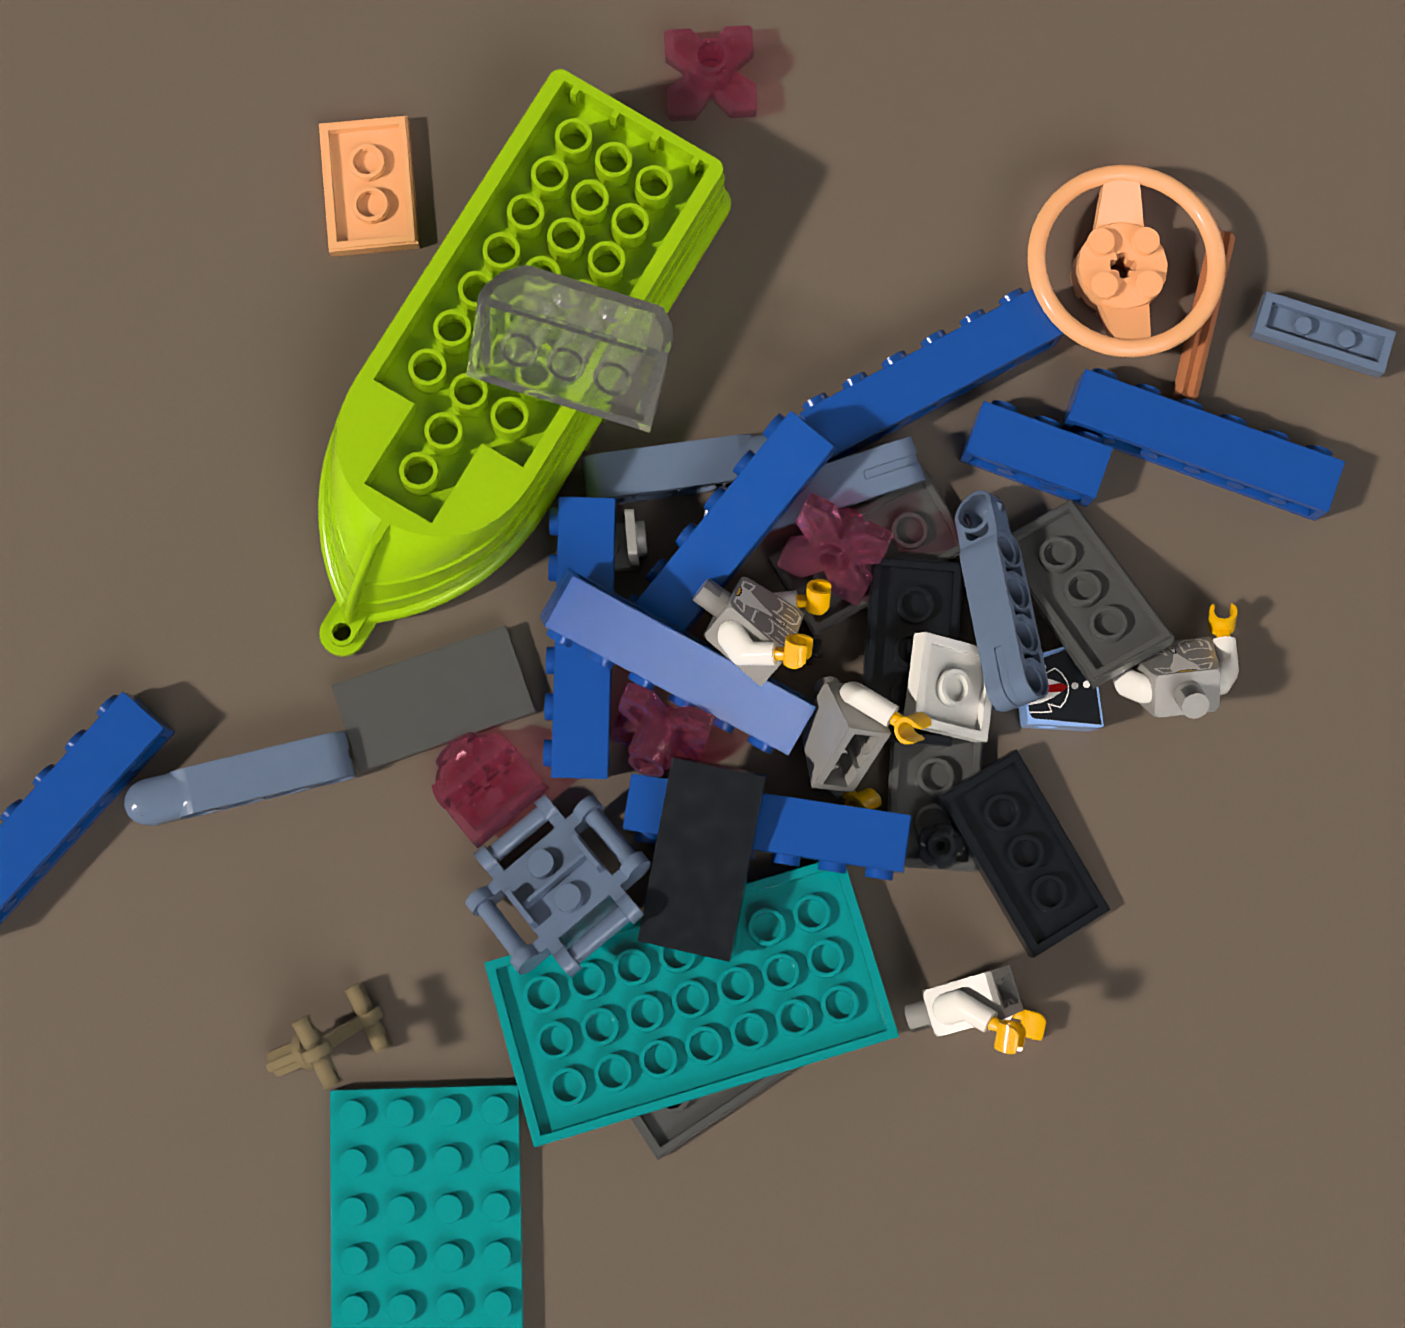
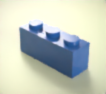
(1036, 452)

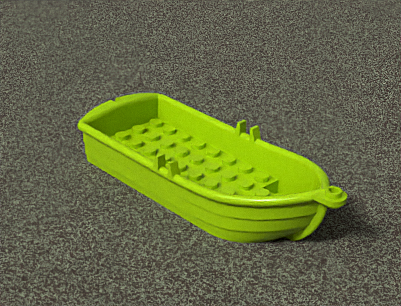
(451, 474)

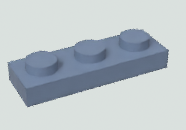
(1322, 334)

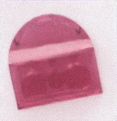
(484, 784)

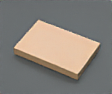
(369, 186)

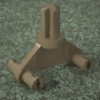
(312, 1048)

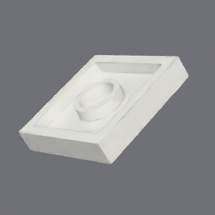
(948, 687)

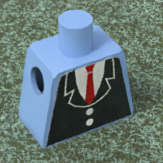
(1069, 701)

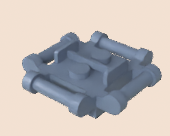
(559, 886)

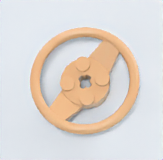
(1123, 241)

